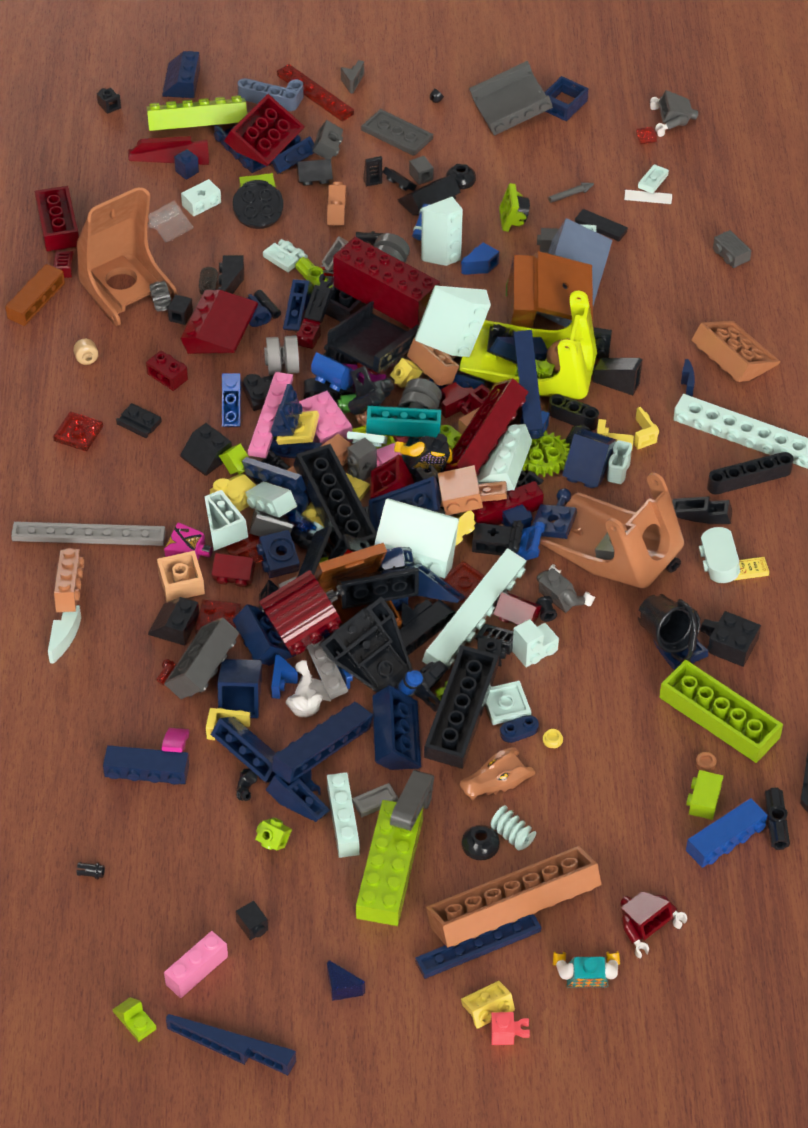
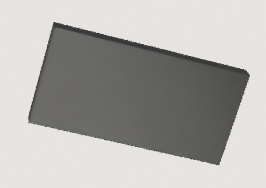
(397, 132)

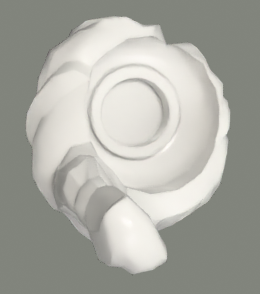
(305, 700)

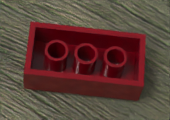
(57, 218)

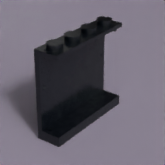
(370, 339)

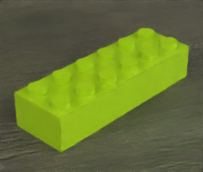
(196, 113)
(721, 711)
(387, 869)

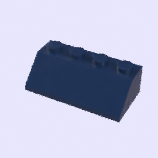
(396, 730)

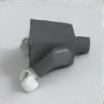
(674, 111)
(561, 590)

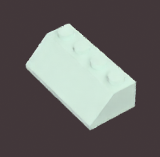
(442, 232)

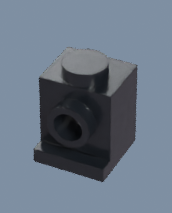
(106, 96)

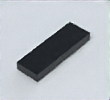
(603, 225)

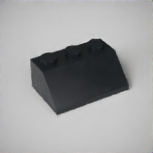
(430, 194)

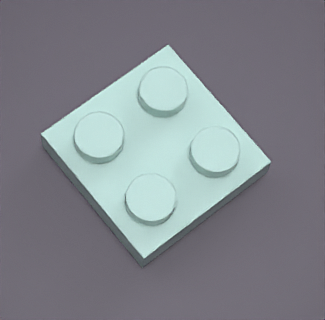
(507, 703)

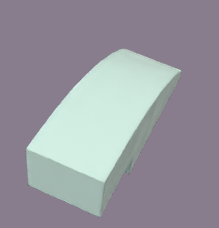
(63, 634)

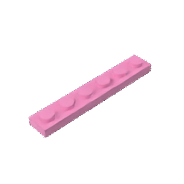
(262, 435)

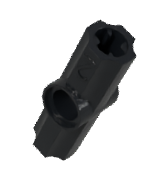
(777, 827)

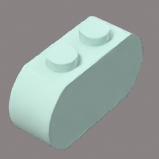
(720, 555)

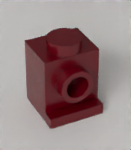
(309, 333)

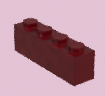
(529, 495)

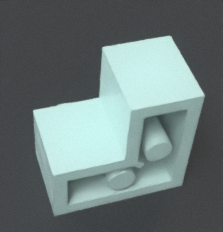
(533, 642)

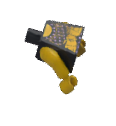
(427, 452)

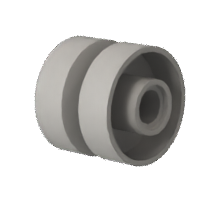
(277, 355)

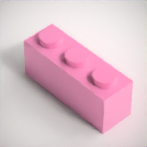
(196, 964)

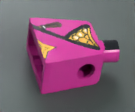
(186, 540)

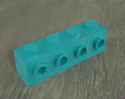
(403, 421)

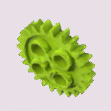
(547, 455)

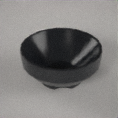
(463, 179)
(480, 849)

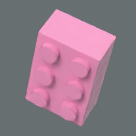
(330, 420)

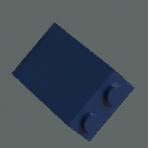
(588, 458)
(240, 685)

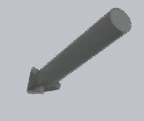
(583, 187)

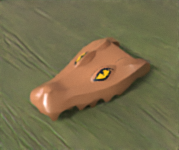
(499, 773)

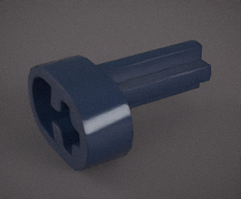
(261, 315)

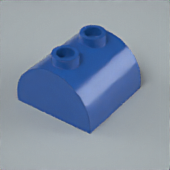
(332, 371)

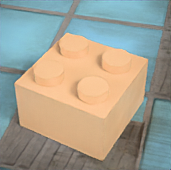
(180, 576)

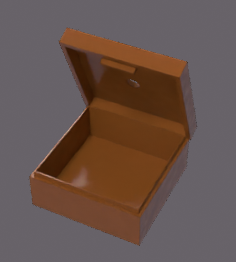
(537, 287)
(352, 564)

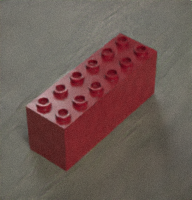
(381, 278)

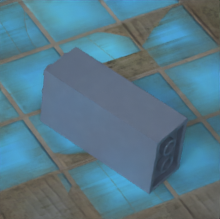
(581, 245)

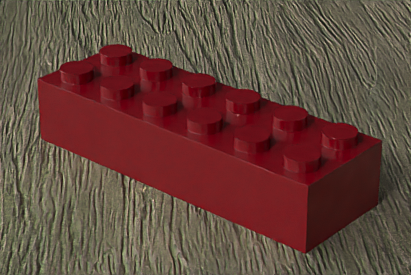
(487, 425)

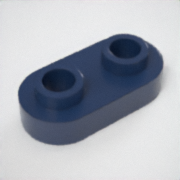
(520, 728)

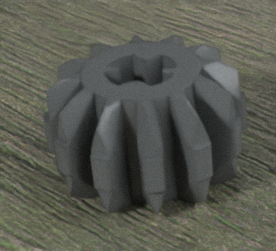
(160, 295)

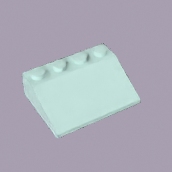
(453, 319)
(507, 458)
(426, 532)

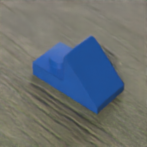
(282, 674)

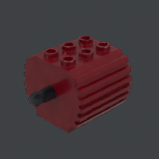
(302, 612)

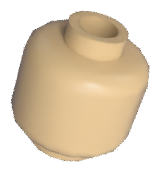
(85, 351)

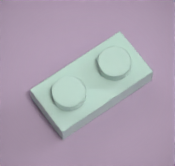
(653, 178)

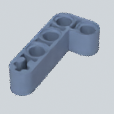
(288, 97)

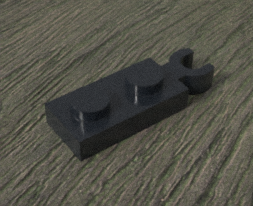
(319, 300)

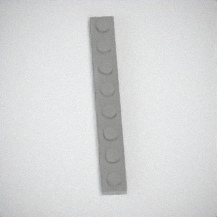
(88, 533)
(326, 668)

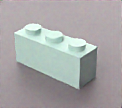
(270, 499)

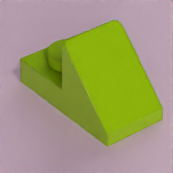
(134, 1018)

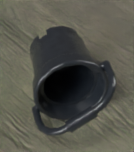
(671, 624)

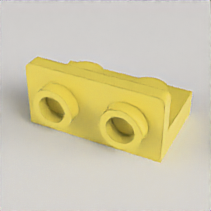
(487, 1000)

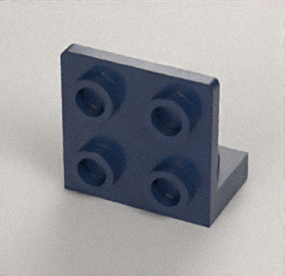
(287, 414)

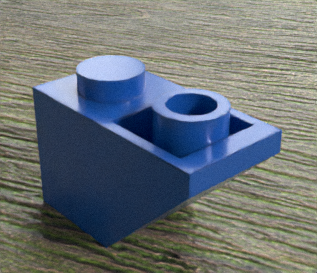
(480, 260)

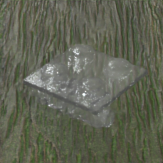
(169, 221)

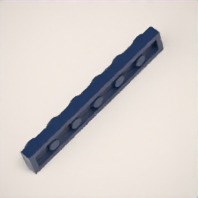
(447, 958)

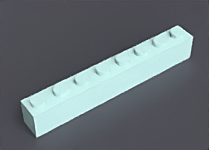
(475, 609)

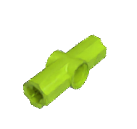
(310, 271)

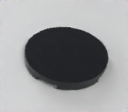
(258, 204)

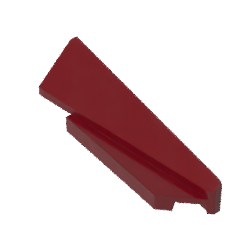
(164, 149)

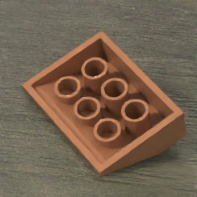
(734, 350)

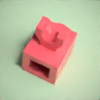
(504, 1028)

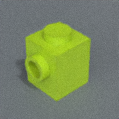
(233, 459)

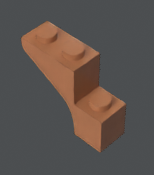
(336, 204)

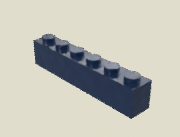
(321, 742)

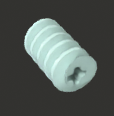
(512, 829)

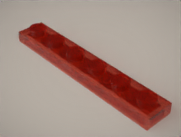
(317, 93)

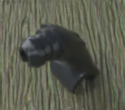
(246, 779)

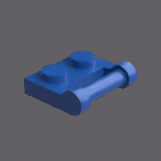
(530, 541)

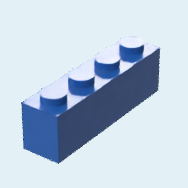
(726, 833)

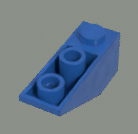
(231, 399)

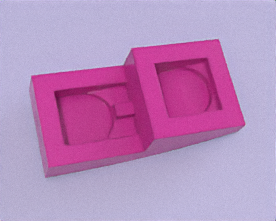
(175, 740)

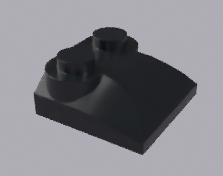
(256, 389)

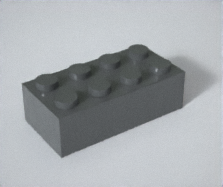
(202, 658)

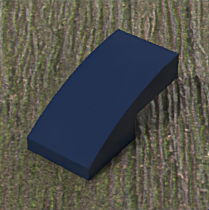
(688, 377)

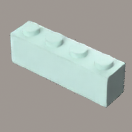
(343, 815)

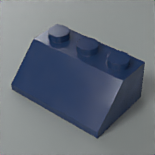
(182, 75)
(260, 635)

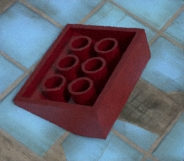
(264, 131)
(218, 323)

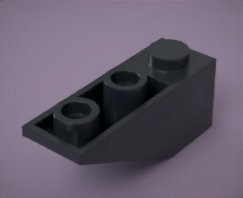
(232, 272)

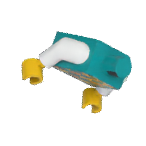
(587, 970)

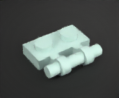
(281, 255)

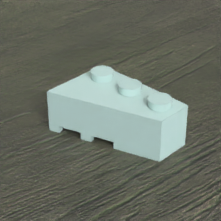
(225, 520)

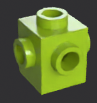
(273, 834)

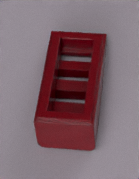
(64, 262)

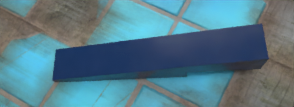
(234, 1045)

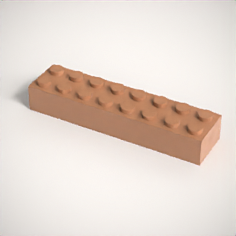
(513, 896)

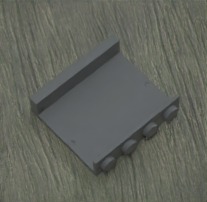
(510, 98)

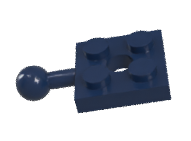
(563, 515)

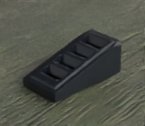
(371, 174)
(504, 634)

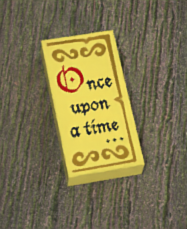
(753, 568)

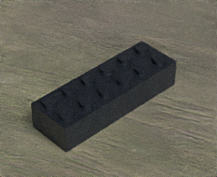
(333, 494)
(461, 707)

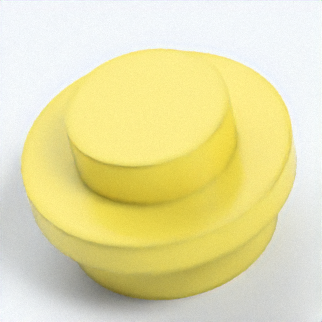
(552, 738)

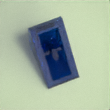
(343, 983)

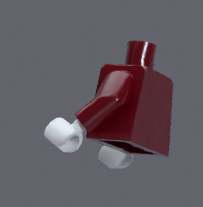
(646, 915)

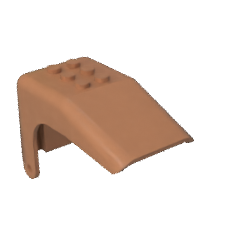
(117, 244)
(640, 553)

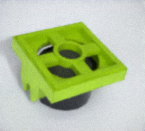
(513, 208)

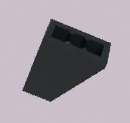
(618, 373)

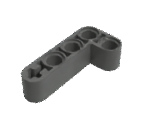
(414, 797)

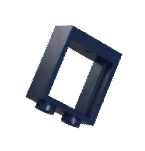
(561, 109)

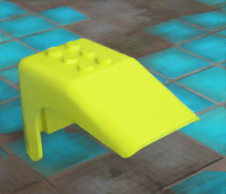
(575, 362)

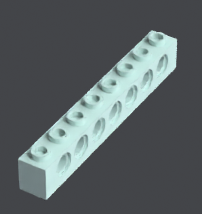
(741, 429)

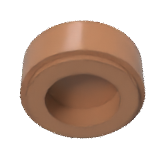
(706, 762)

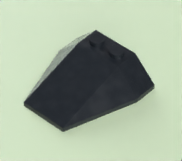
(370, 647)

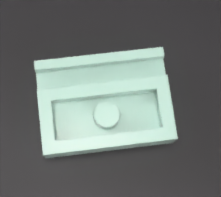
(376, 440)

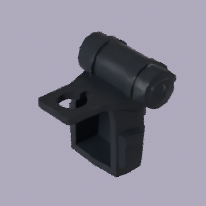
(370, 393)

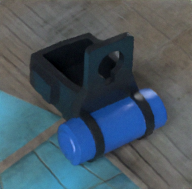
(421, 682)

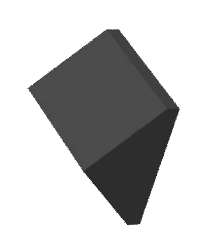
(266, 524)

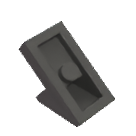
(353, 76)

